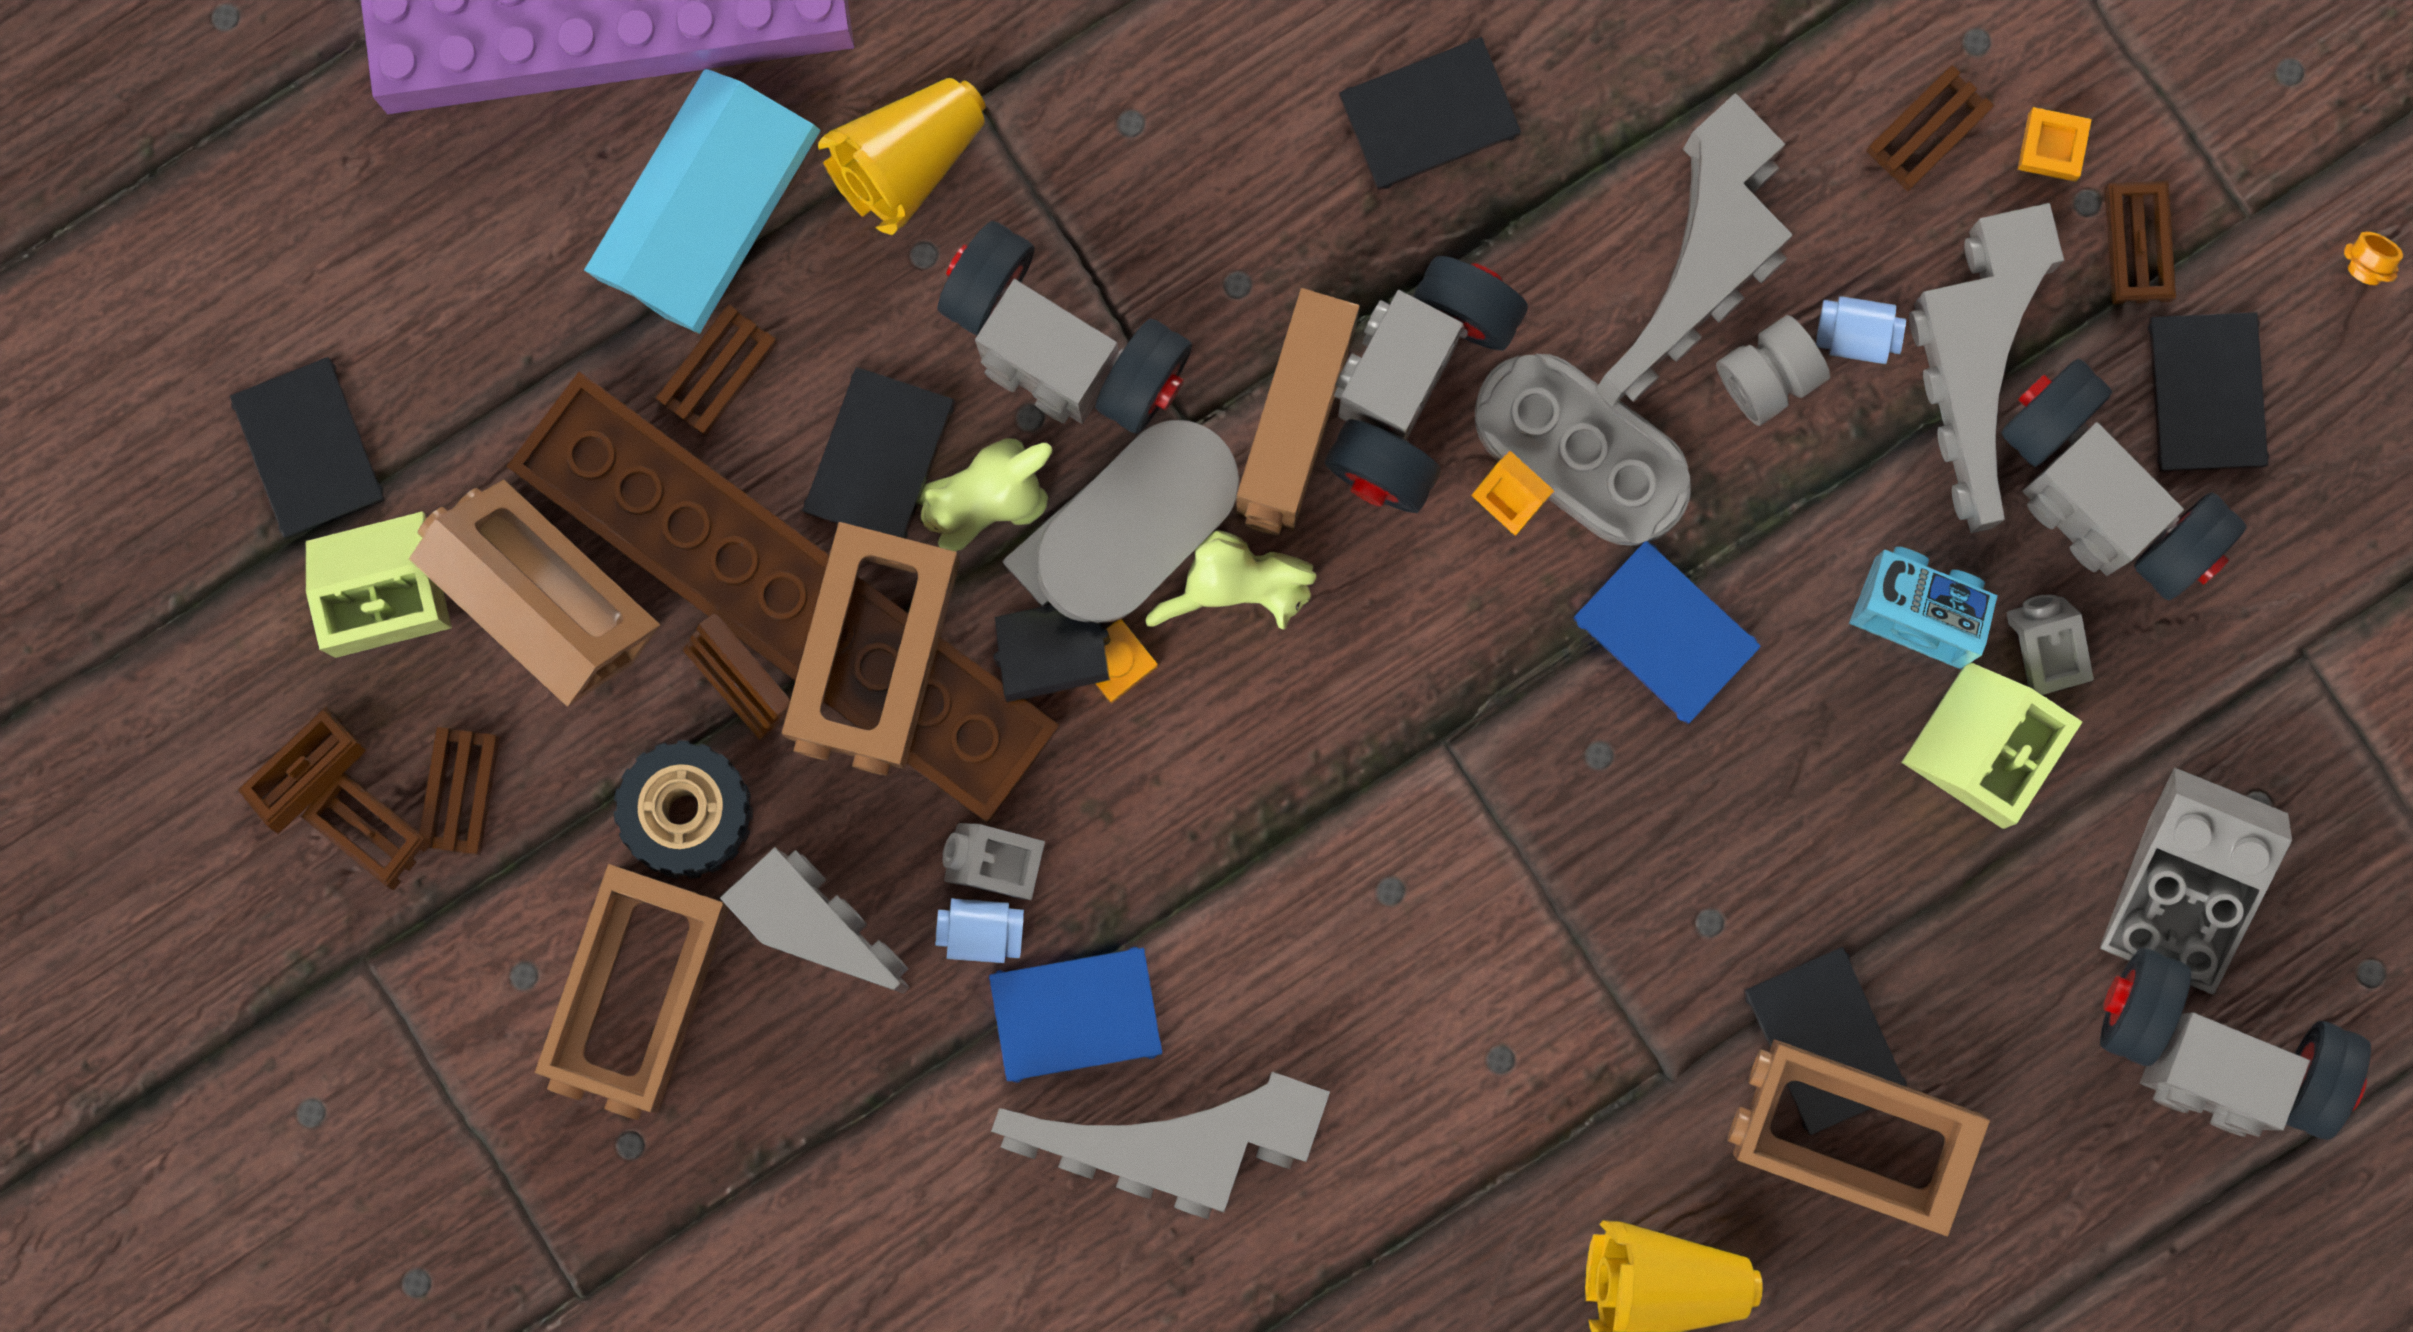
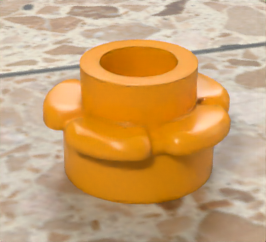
(2373, 258)

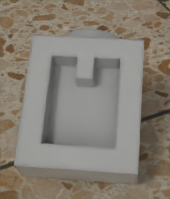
(2051, 643)
(992, 860)

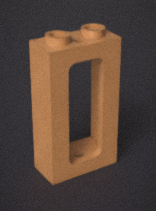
(1296, 412)
(515, 608)
(892, 738)
(565, 1045)
(1926, 1207)

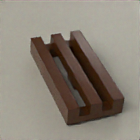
(1964, 93)
(2117, 248)
(699, 355)
(737, 676)
(306, 776)
(436, 783)
(401, 857)

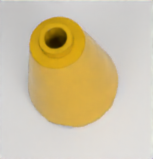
(903, 150)
(1665, 1282)

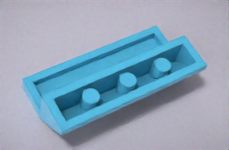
(702, 199)

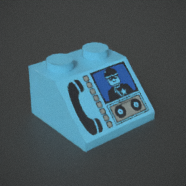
(1925, 608)

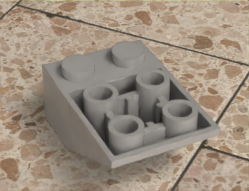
(2198, 877)
(790, 913)

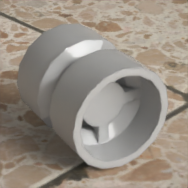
(1765, 375)

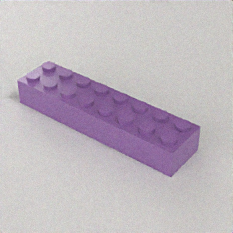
(497, 49)

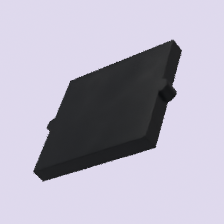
(1048, 652)

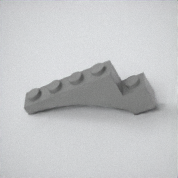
(1723, 244)
(1968, 342)
(1185, 1155)

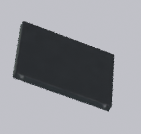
(1429, 113)
(2208, 392)
(307, 448)
(879, 454)
(1826, 1014)

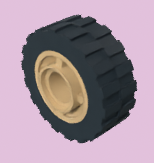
(661, 779)

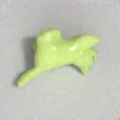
(993, 488)
(1231, 575)

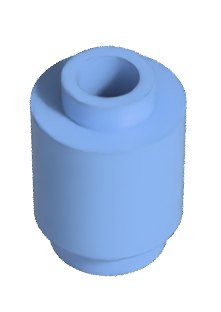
(1860, 329)
(980, 930)

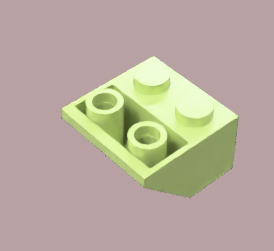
(368, 590)
(1992, 743)

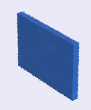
(1667, 632)
(1075, 1014)

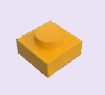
(2054, 144)
(1512, 493)
(1126, 662)

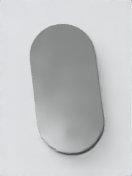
(1599, 459)
(1137, 521)

